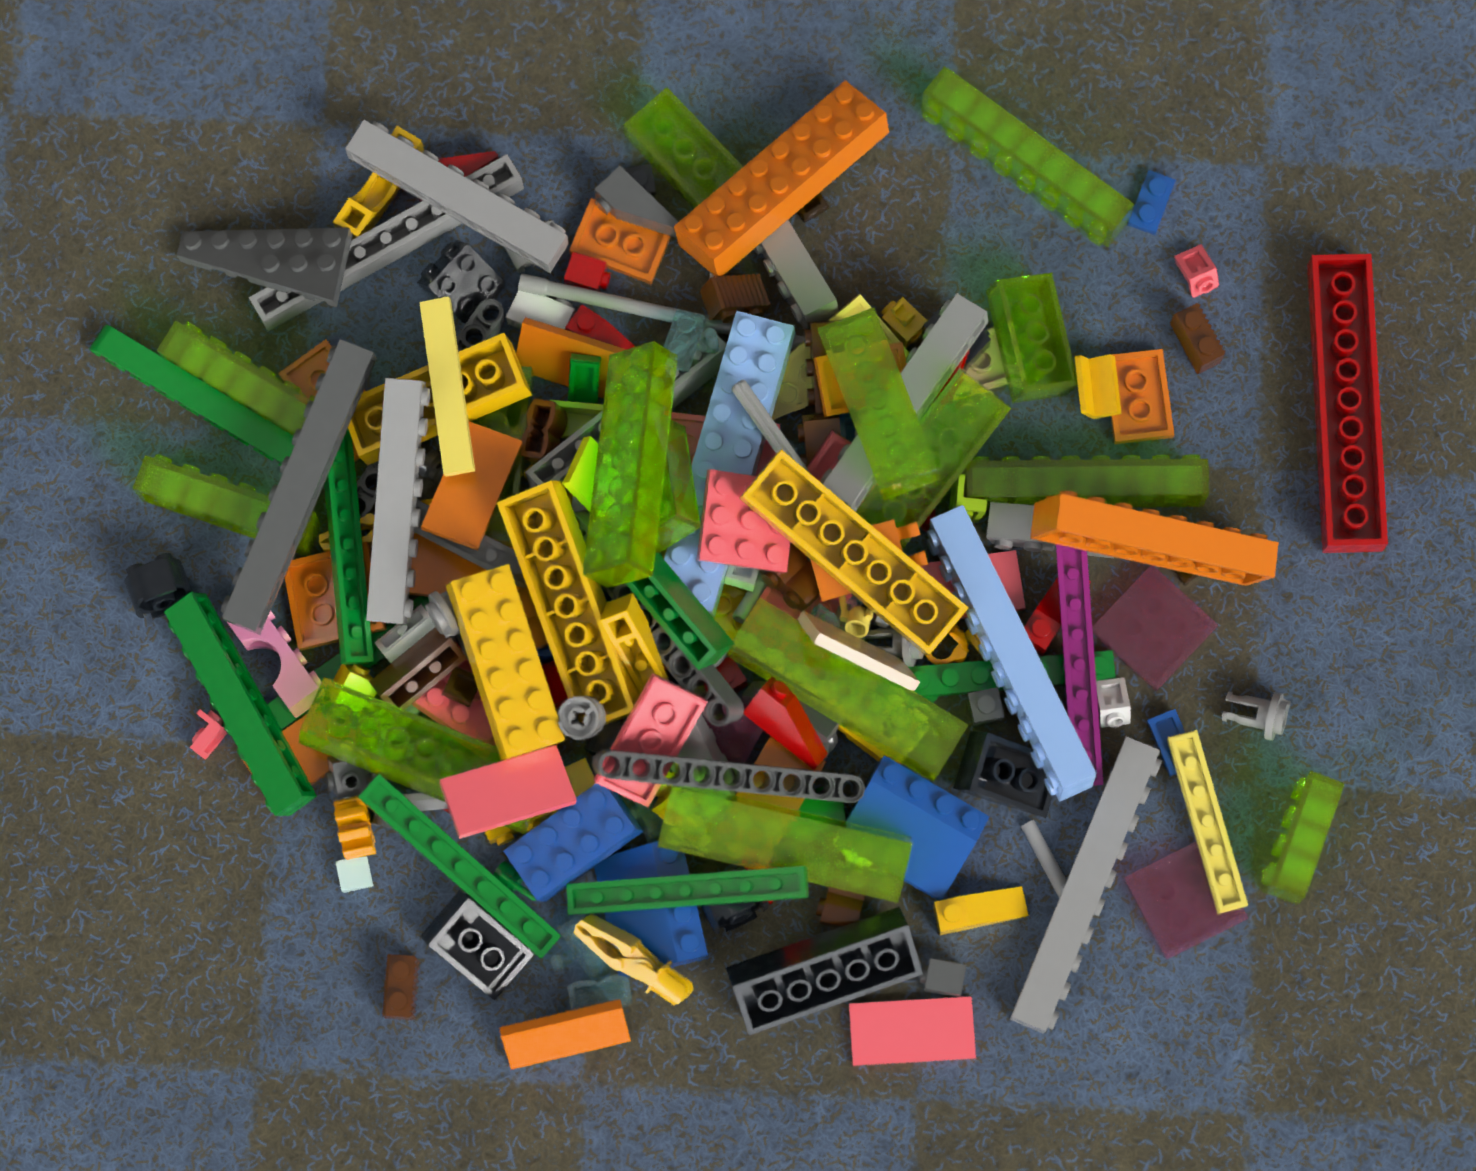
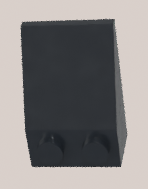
(1003, 774)
(476, 945)

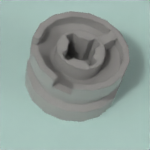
(593, 721)

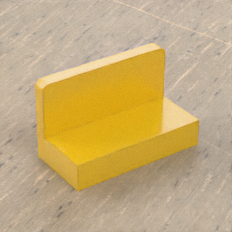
(1098, 386)

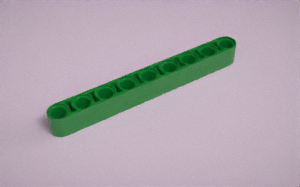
(192, 394)

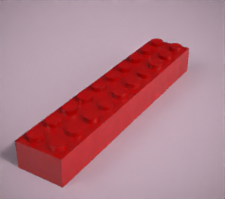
(1347, 403)

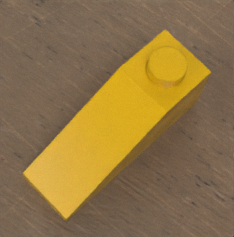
(632, 639)
(979, 910)

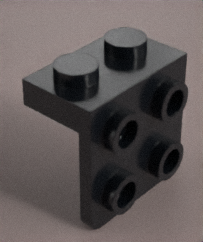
(462, 277)

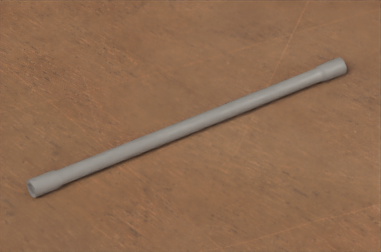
(543, 287)

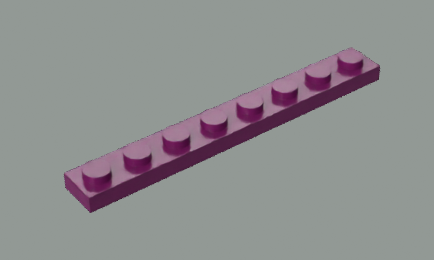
(1079, 651)

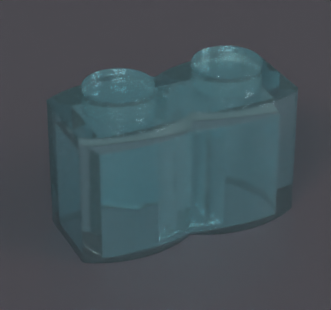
(589, 992)

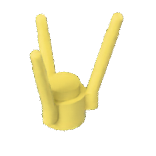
(856, 620)

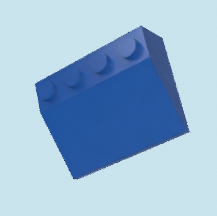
(937, 821)
(665, 932)

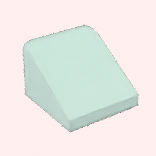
(354, 874)

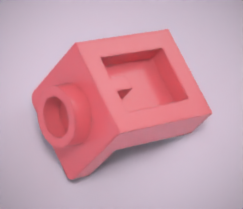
(1198, 270)
(208, 738)

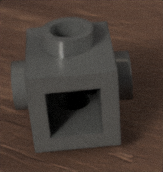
(338, 782)

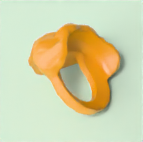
(960, 651)

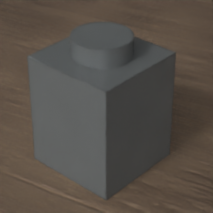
(985, 707)
(943, 977)

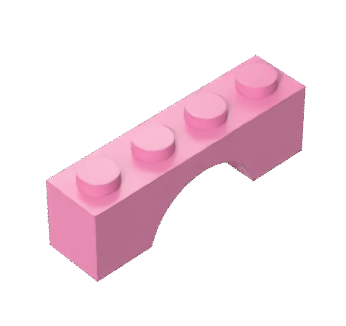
(294, 683)

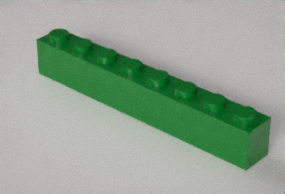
(240, 704)

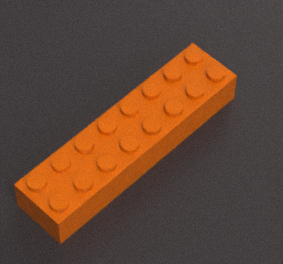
(781, 179)
(1154, 538)

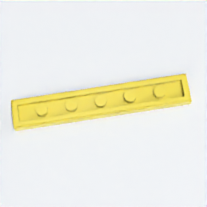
(447, 386)
(1207, 822)

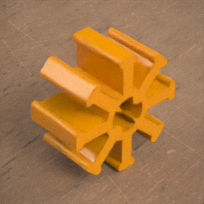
(354, 827)

